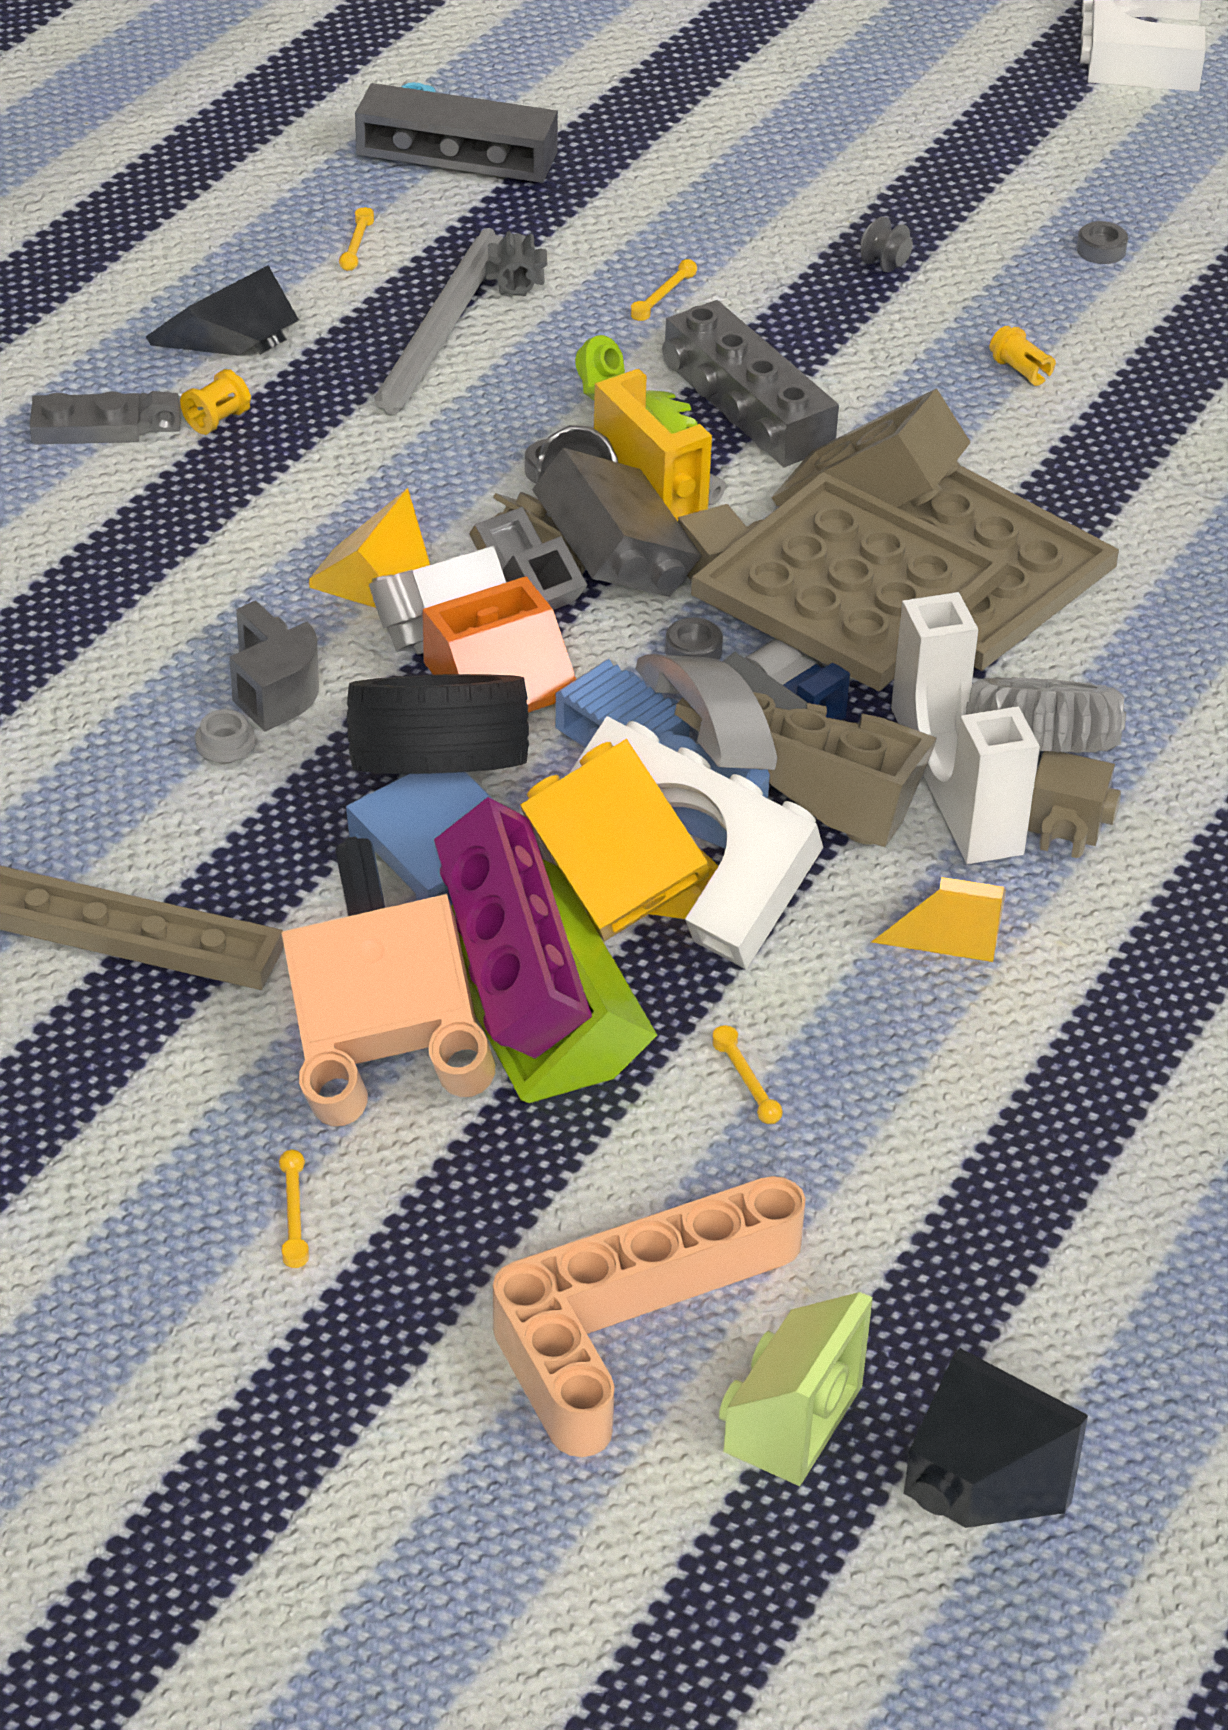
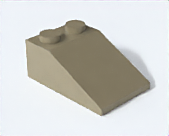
(892, 456)

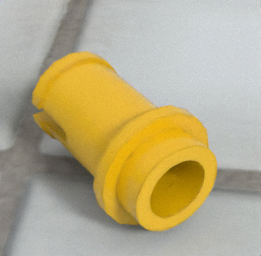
(1012, 348)

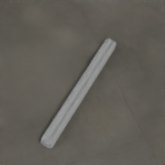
(436, 325)

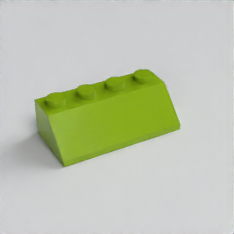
(602, 1043)

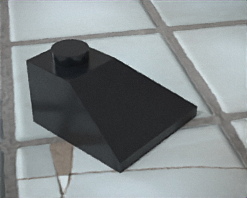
(232, 319)
(994, 1448)

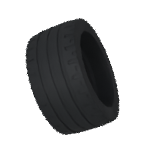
(438, 723)

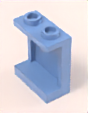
(406, 820)

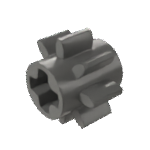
(516, 263)

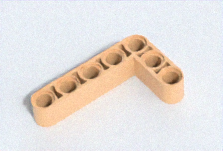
(563, 1294)

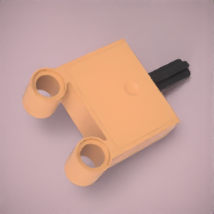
(381, 990)

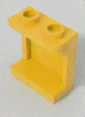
(673, 462)
(614, 837)

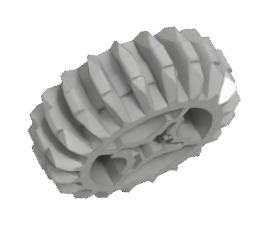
(1059, 712)

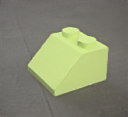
(798, 1387)

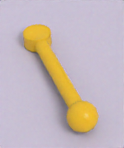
(363, 217)
(642, 309)
(726, 1040)
(295, 1250)

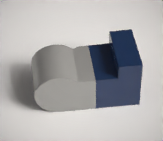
(804, 677)

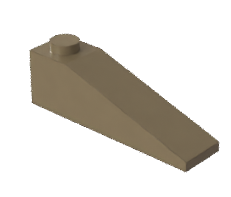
(842, 770)

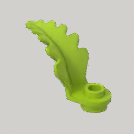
(603, 359)

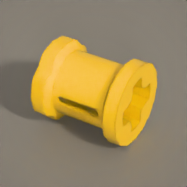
(215, 401)

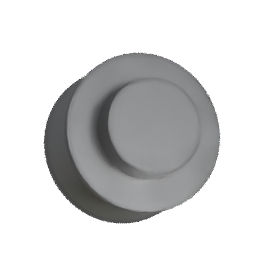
(889, 245)

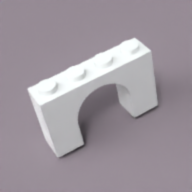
(1141, 51)
(981, 760)
(764, 852)

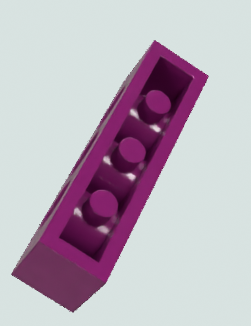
(511, 929)

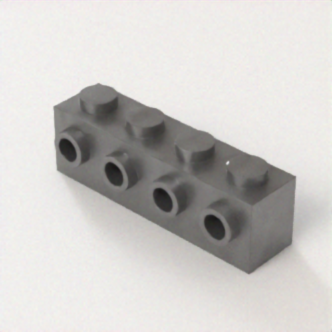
(456, 132)
(750, 382)

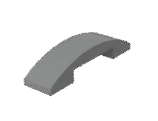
(732, 719)

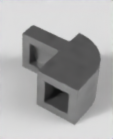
(523, 554)
(275, 667)

